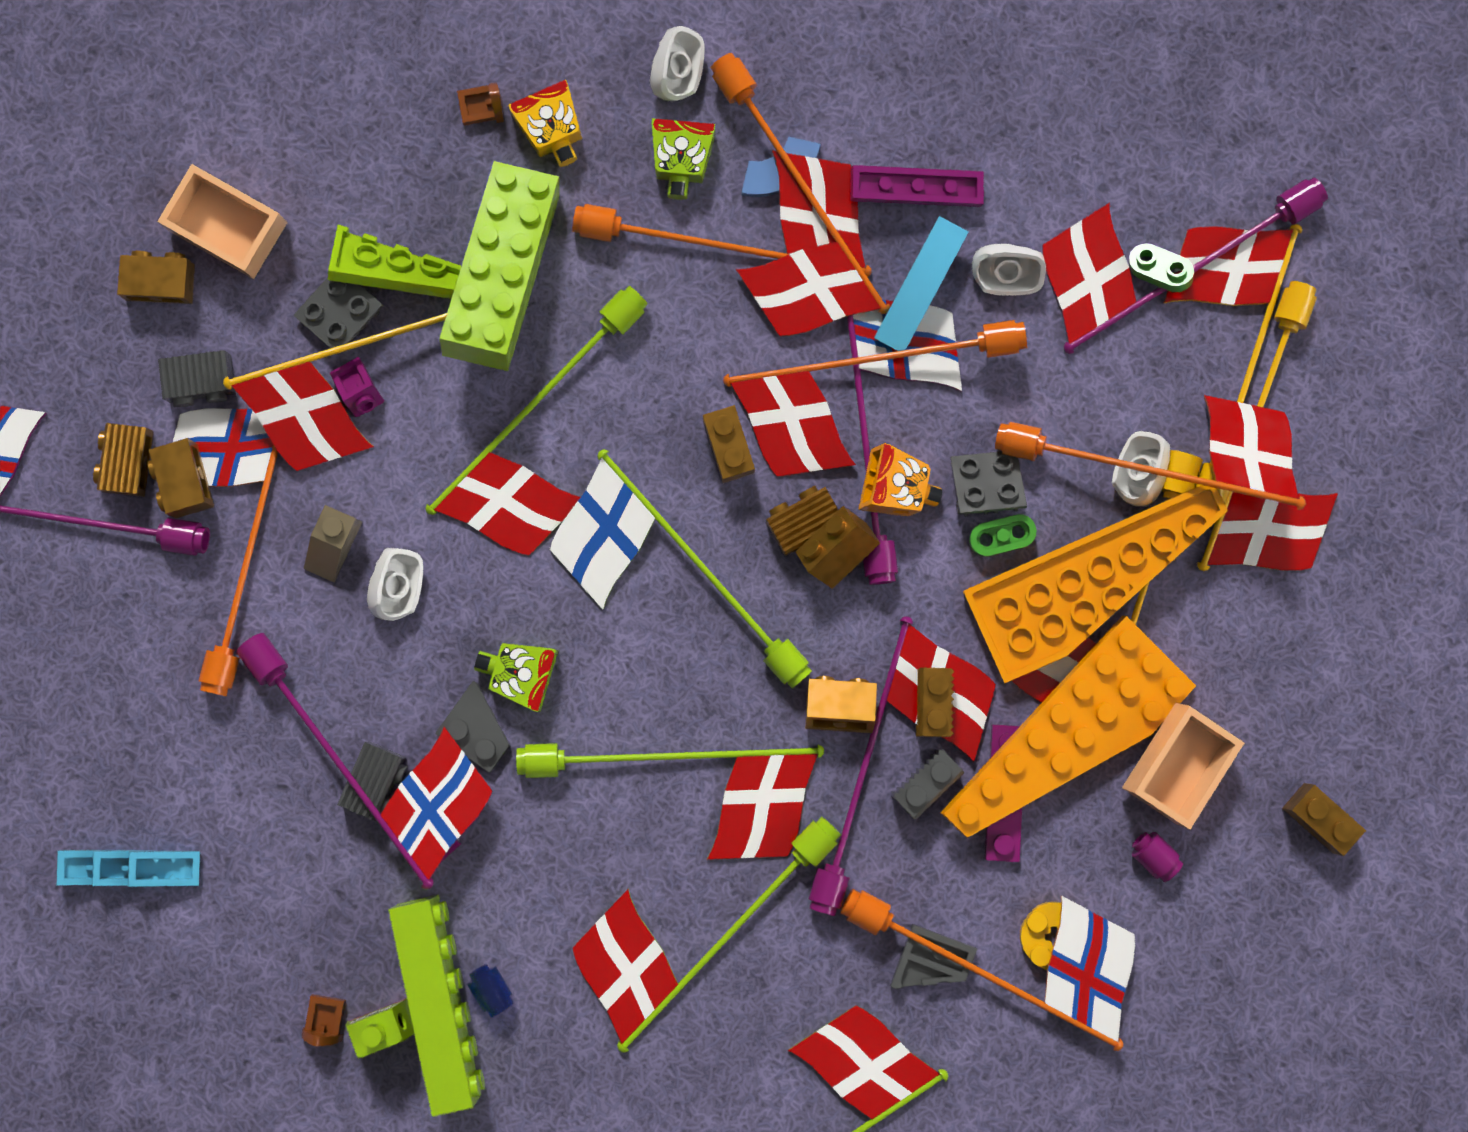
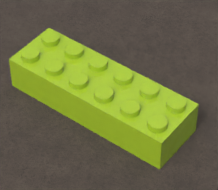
(500, 266)
(436, 1004)

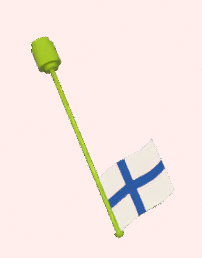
(608, 532)

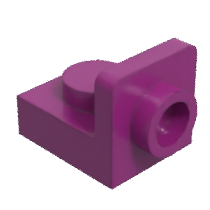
(356, 387)

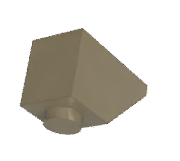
(330, 543)

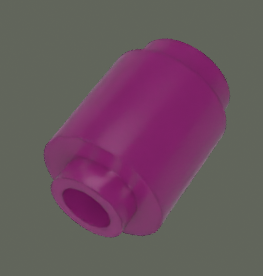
(1156, 856)

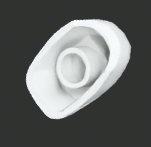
(677, 64)
(1008, 269)
(1137, 486)
(395, 584)

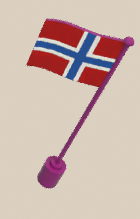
(428, 806)

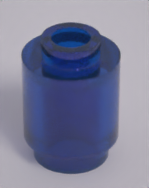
(490, 990)

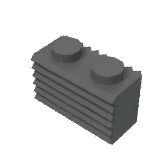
(196, 378)
(376, 773)
(927, 783)

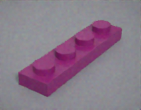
(917, 186)
(1003, 836)

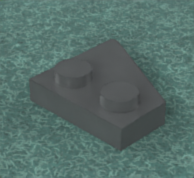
(476, 729)
(926, 967)

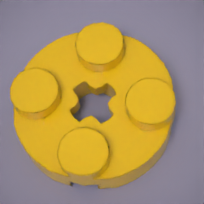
(1034, 929)

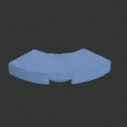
(763, 176)

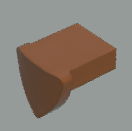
(481, 104)
(324, 1021)

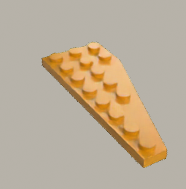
(1066, 595)
(1093, 714)

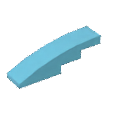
(921, 284)
(128, 868)

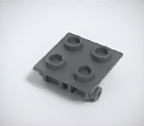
(338, 312)
(987, 483)

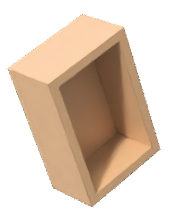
(222, 221)
(1183, 765)

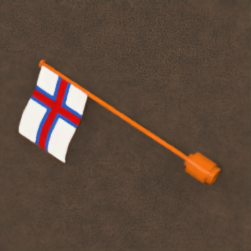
(233, 454)
(1084, 971)

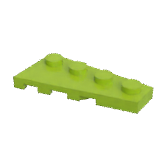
(380, 266)

